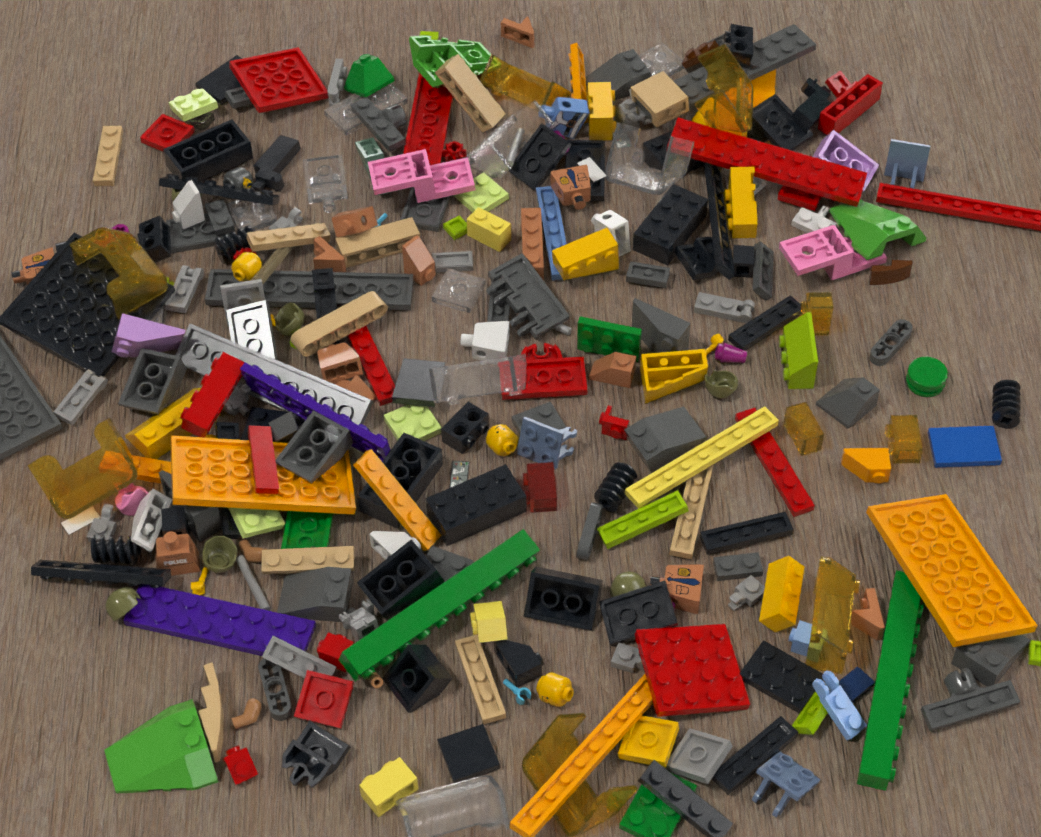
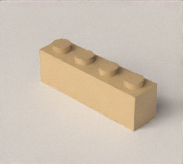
(470, 93)
(376, 242)

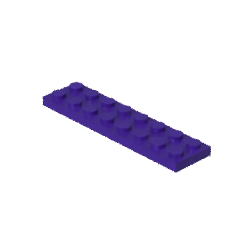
(303, 405)
(215, 621)

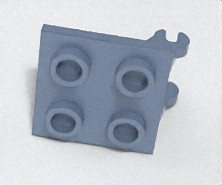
(907, 161)
(543, 442)
(787, 775)

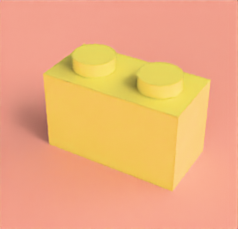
(489, 229)
(489, 621)
(388, 785)

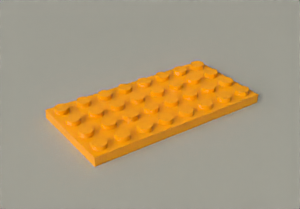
(221, 475)
(951, 570)

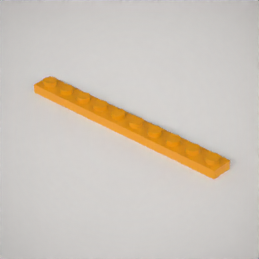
(583, 761)

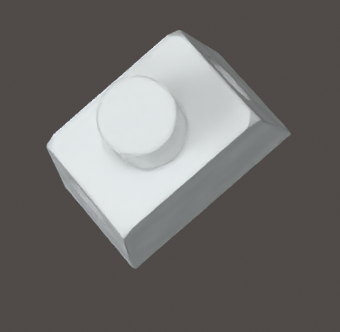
(617, 226)
(488, 341)

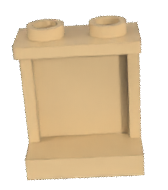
(661, 98)

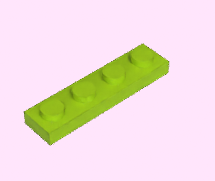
(642, 519)

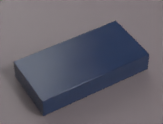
(856, 684)

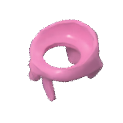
(127, 502)

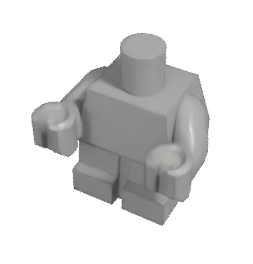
(627, 114)
(238, 401)
(360, 621)

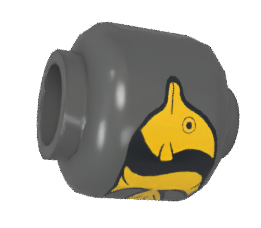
(239, 177)

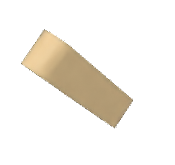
(339, 323)

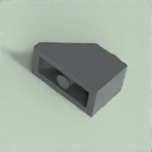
(285, 427)

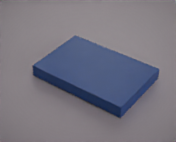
(964, 446)

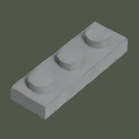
(295, 658)

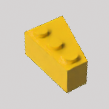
(601, 110)
(741, 203)
(587, 255)
(671, 372)

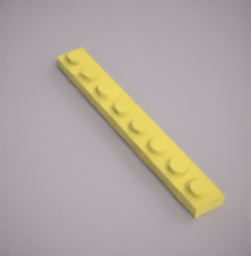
(701, 457)

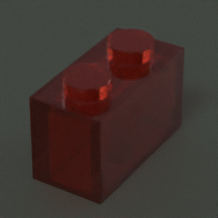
(541, 487)

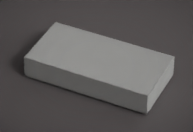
(453, 260)

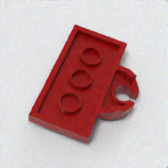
(551, 374)

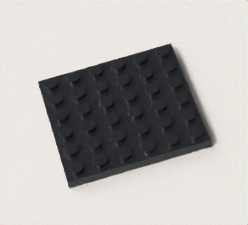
(71, 311)

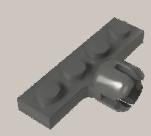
(382, 123)
(968, 700)

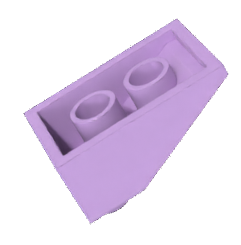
(842, 152)
(139, 333)

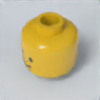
(246, 266)
(501, 440)
(554, 689)

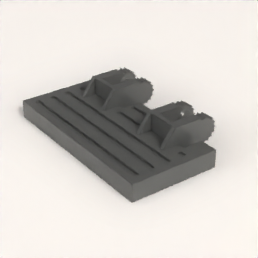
(527, 292)

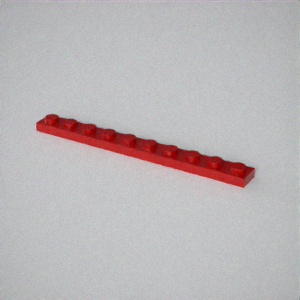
(959, 206)

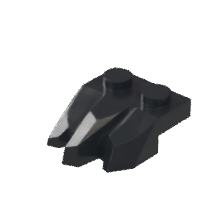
(698, 258)
(314, 755)

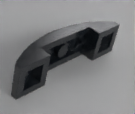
(324, 292)

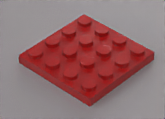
(278, 80)
(691, 670)

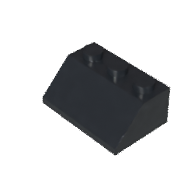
(563, 598)

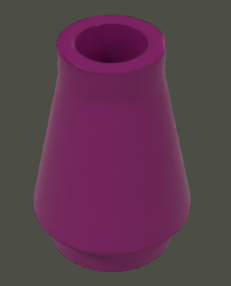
(729, 354)

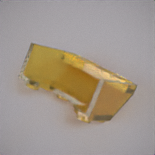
(139, 275)
(90, 478)

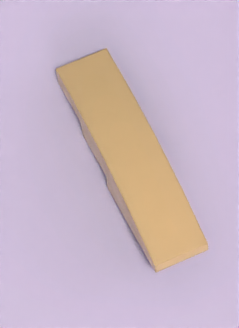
(212, 716)

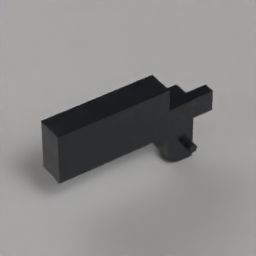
(809, 111)
(273, 162)

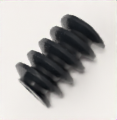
(233, 243)
(1006, 404)
(613, 486)
(114, 550)

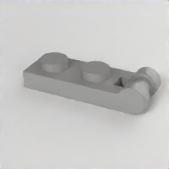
(336, 82)
(184, 289)
(724, 307)
(80, 397)

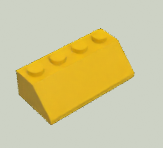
(155, 434)

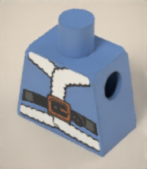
(567, 115)

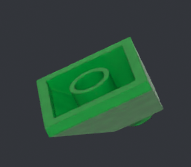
(367, 76)

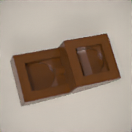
(896, 272)

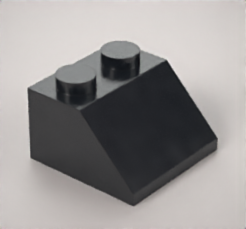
(416, 677)

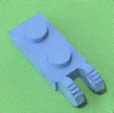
(838, 705)

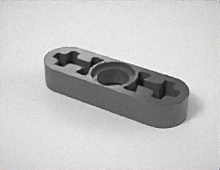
(890, 350)
(589, 531)
(273, 697)

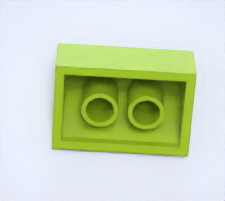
(799, 353)

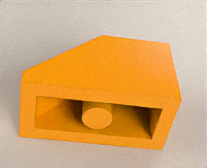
(868, 464)

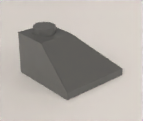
(850, 400)

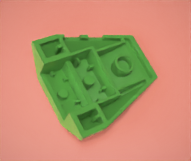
(431, 54)
(874, 226)
(163, 754)

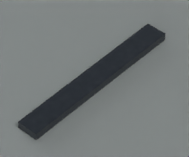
(719, 221)

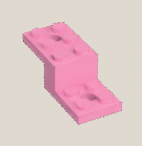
(414, 171)
(828, 251)

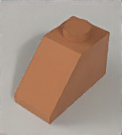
(418, 261)
(614, 369)

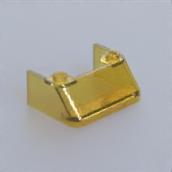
(520, 84)
(732, 102)
(831, 616)
(583, 808)

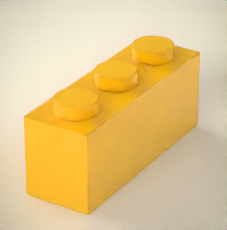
(781, 594)

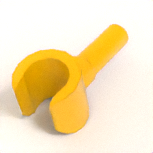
(715, 339)
(199, 586)

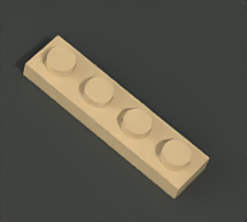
(108, 156)
(287, 237)
(305, 559)
(480, 679)

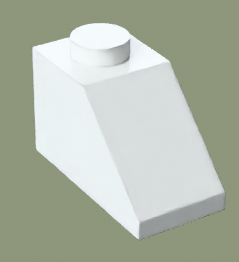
(188, 206)
(387, 542)

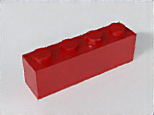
(850, 105)
(212, 396)

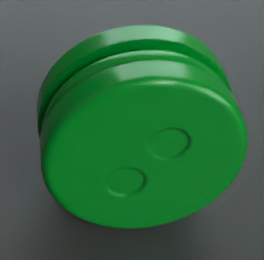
(926, 376)

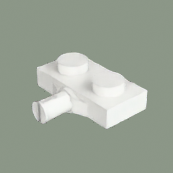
(810, 221)

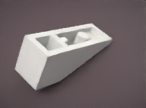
(148, 519)

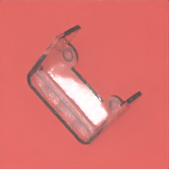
(493, 151)
(627, 168)
(479, 378)
(454, 808)

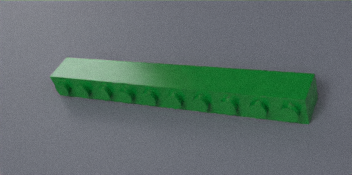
(438, 605)
(891, 685)

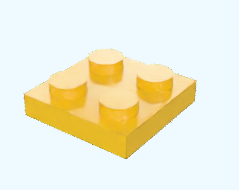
(649, 741)

